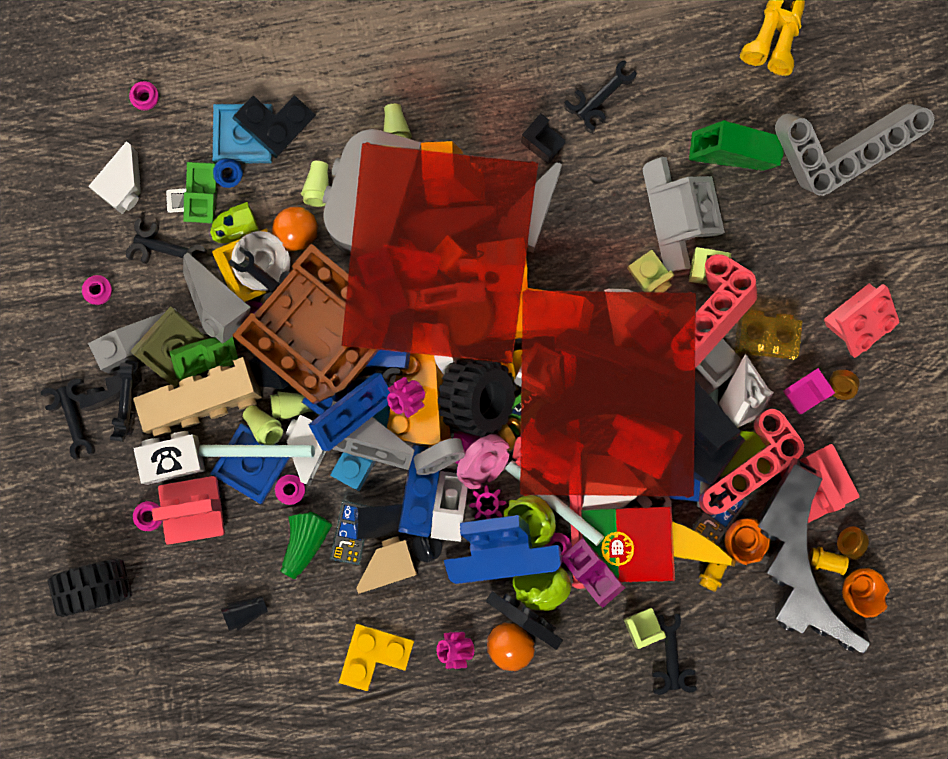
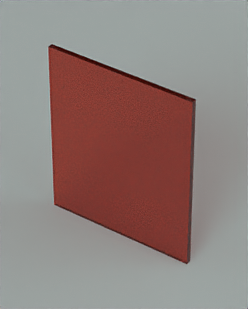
(438, 253)
(607, 393)

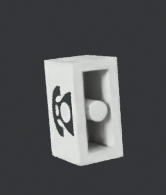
(169, 458)

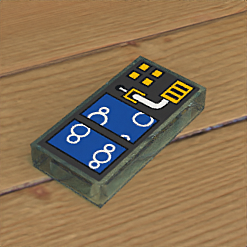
(715, 526)
(345, 545)

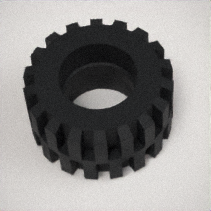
(476, 396)
(89, 587)

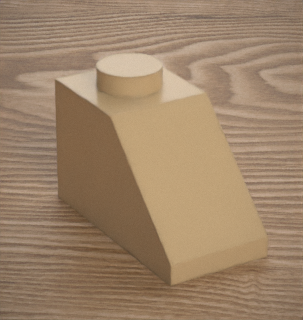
(388, 565)

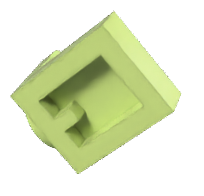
(651, 273)

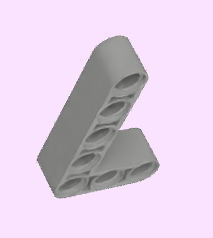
(850, 150)

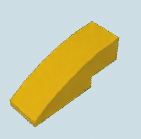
(697, 547)

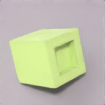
(699, 258)
(644, 628)

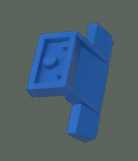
(501, 550)

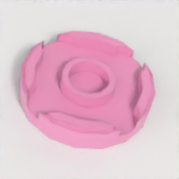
(483, 461)

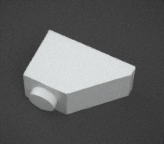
(120, 180)
(301, 434)
(449, 507)

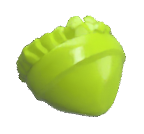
(537, 515)
(543, 590)

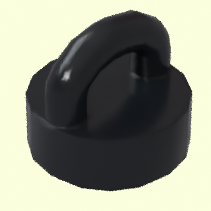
(427, 548)

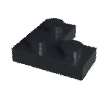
(272, 130)
(525, 618)

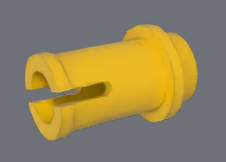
(829, 561)
(712, 576)

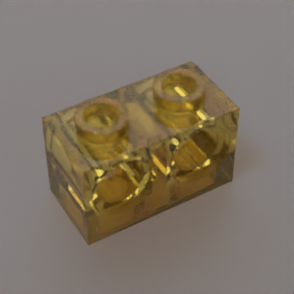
(768, 343)

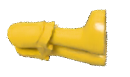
(788, 25)

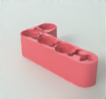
(725, 295)
(748, 469)

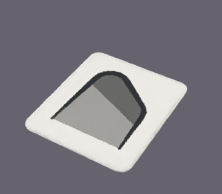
(175, 200)

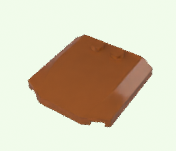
(302, 329)

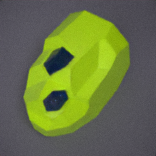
(234, 224)

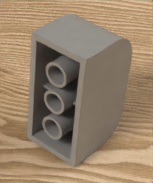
(341, 197)

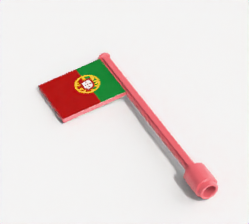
(634, 543)

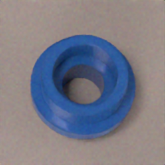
(235, 177)

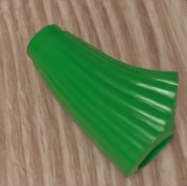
(306, 537)

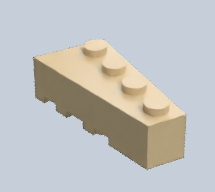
(198, 398)

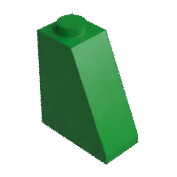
(736, 146)

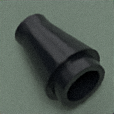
(243, 612)

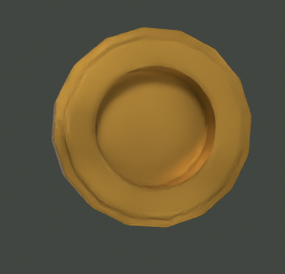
(844, 384)
(506, 433)
(853, 542)

